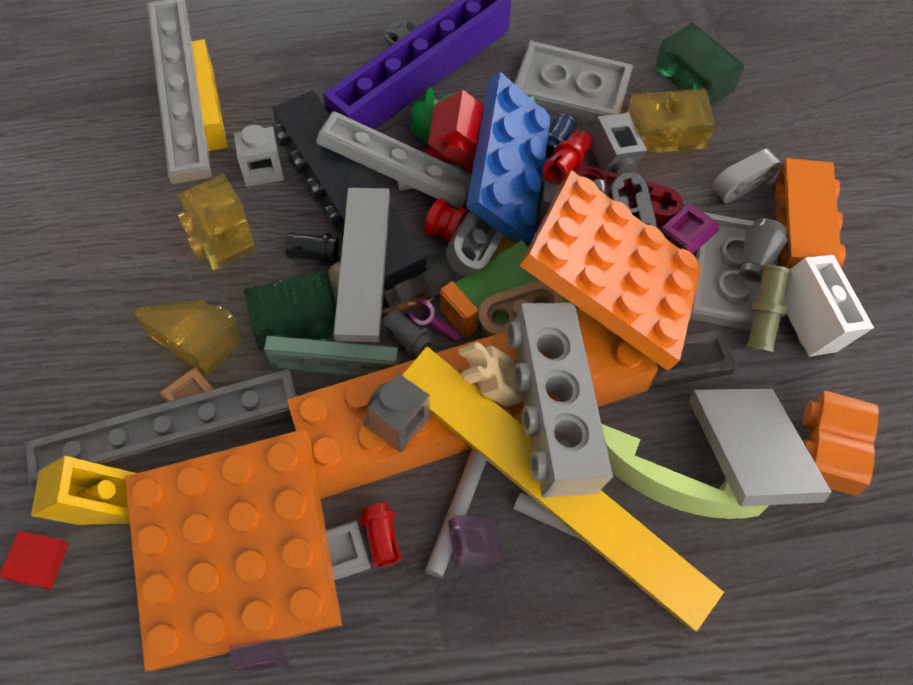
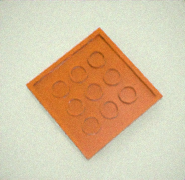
(615, 269)
(230, 551)

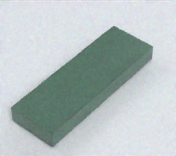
(328, 357)

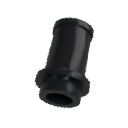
(313, 247)

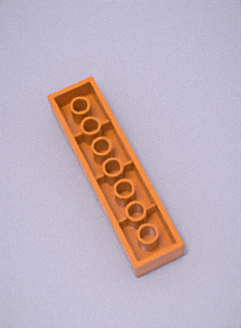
(353, 456)

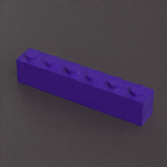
(418, 61)

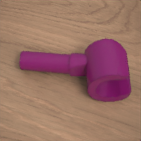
(433, 321)

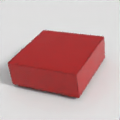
(34, 560)

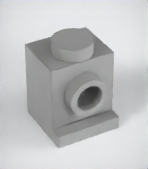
(258, 145)

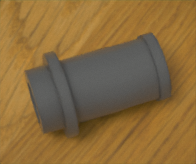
(407, 333)

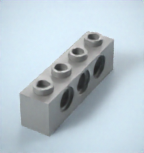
(557, 332)

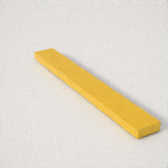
(591, 516)

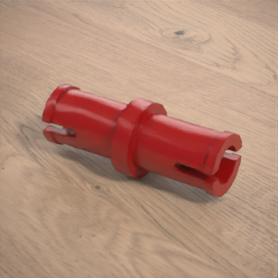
(567, 156)

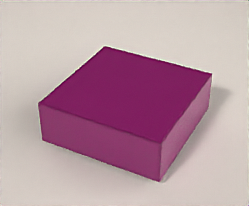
(690, 228)

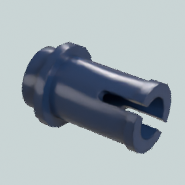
(559, 131)

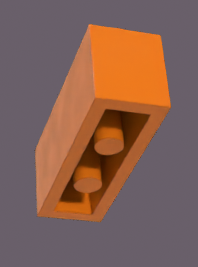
(808, 210)

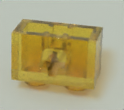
(672, 119)
(215, 222)

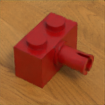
(455, 130)

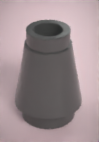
(762, 247)

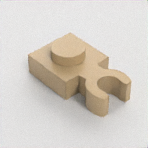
(492, 372)

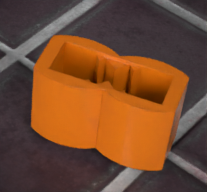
(842, 440)

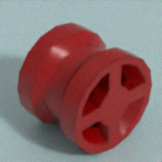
(443, 220)

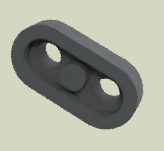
(472, 245)

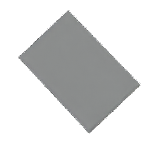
(573, 81)
(721, 292)
(758, 447)

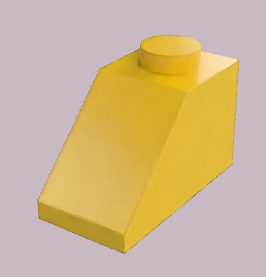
(81, 493)

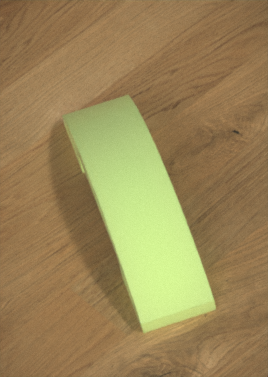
(669, 486)

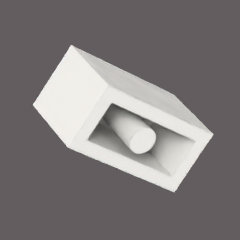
(823, 306)

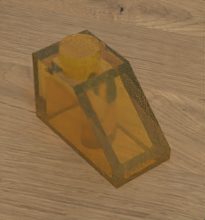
(192, 332)

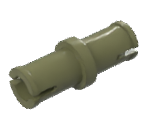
(768, 308)

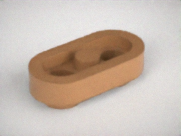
(509, 302)

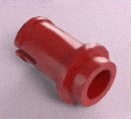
(380, 534)

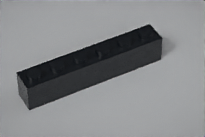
(330, 177)

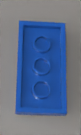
(509, 160)

